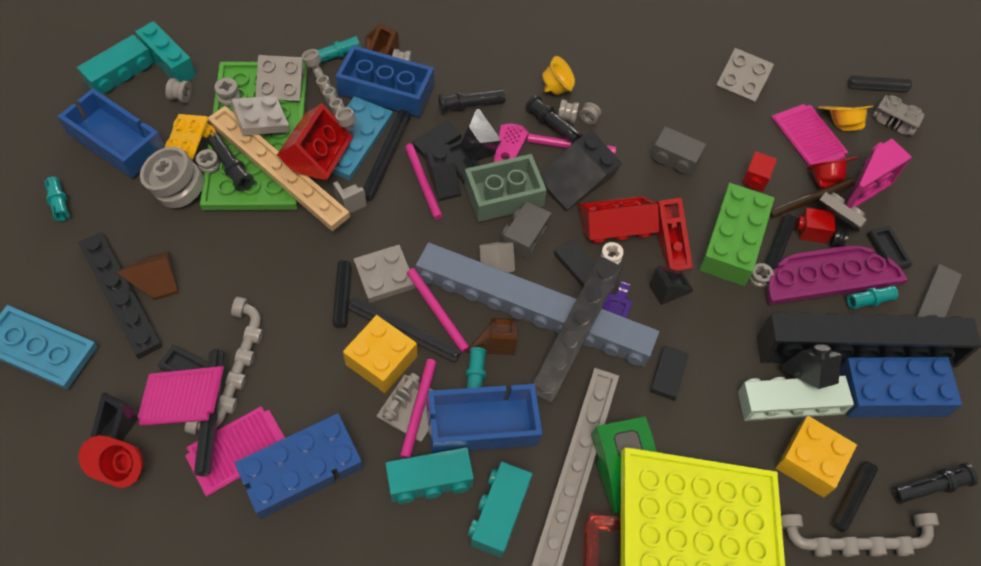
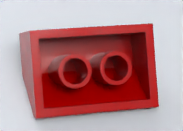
(315, 144)
(619, 218)

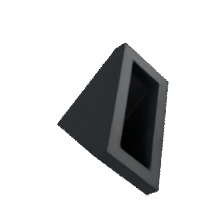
(669, 284)
(113, 418)

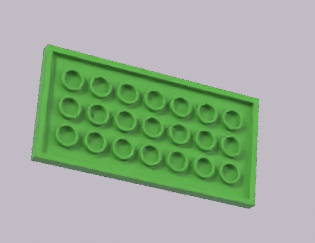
(265, 192)

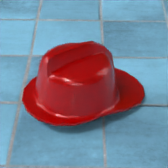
(829, 172)
(111, 461)

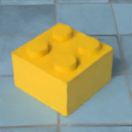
(380, 353)
(816, 456)

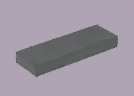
(939, 292)

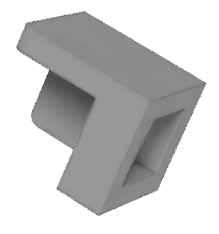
(351, 197)
(498, 255)

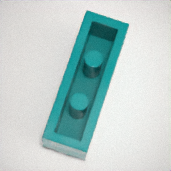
(166, 52)
(116, 65)
(429, 475)
(499, 509)

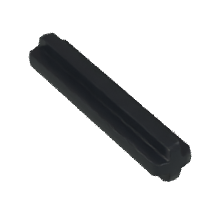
(879, 83)
(781, 241)
(342, 294)
(854, 497)

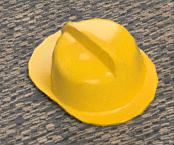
(558, 77)
(848, 118)

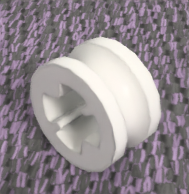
(614, 247)

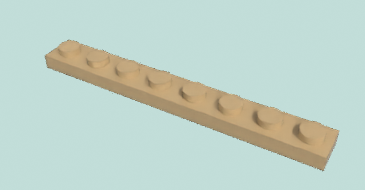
(265, 157)

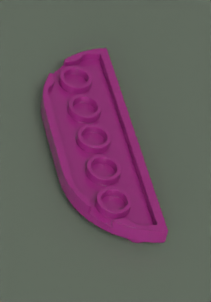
(831, 273)

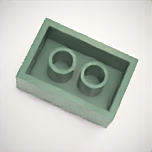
(504, 186)

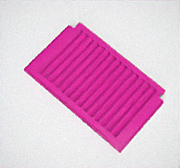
(810, 135)
(180, 396)
(233, 443)

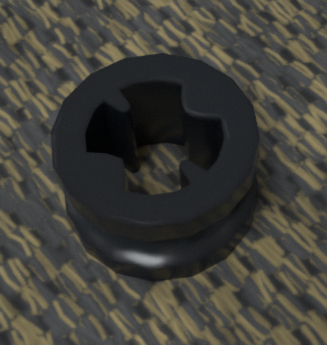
(839, 237)

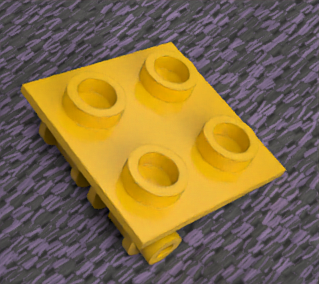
(188, 131)

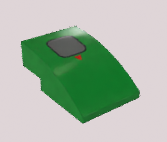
(608, 442)

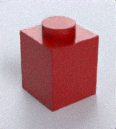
(759, 171)
(816, 225)

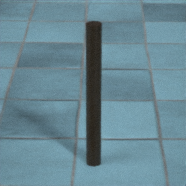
(812, 197)

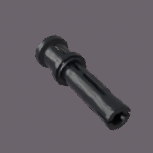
(460, 100)
(547, 114)
(232, 167)
(945, 480)

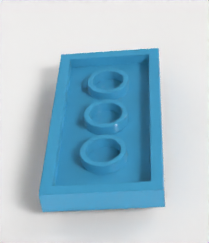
(368, 127)
(42, 347)

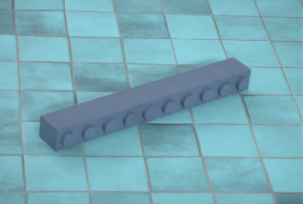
(532, 302)

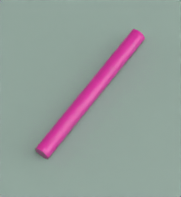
(556, 142)
(423, 181)
(437, 310)
(418, 408)

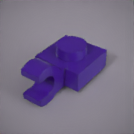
(618, 303)

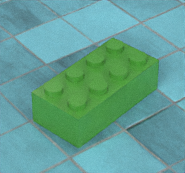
(737, 234)

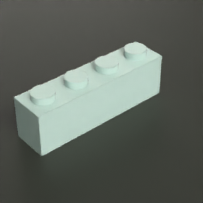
(792, 399)

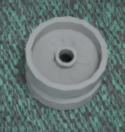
(172, 177)

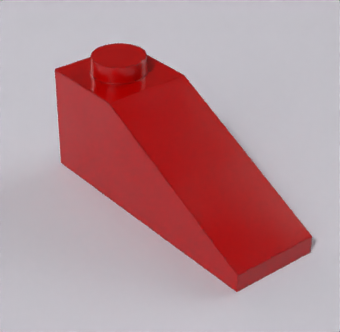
(673, 234)

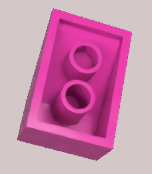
(878, 172)

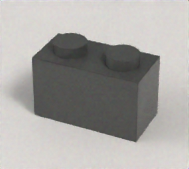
(677, 151)
(526, 229)

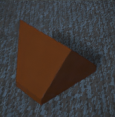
(382, 40)
(152, 275)
(498, 337)

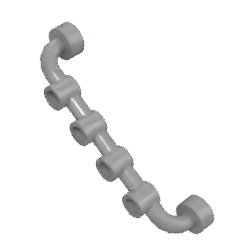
(344, 115)
(243, 357)
(851, 545)

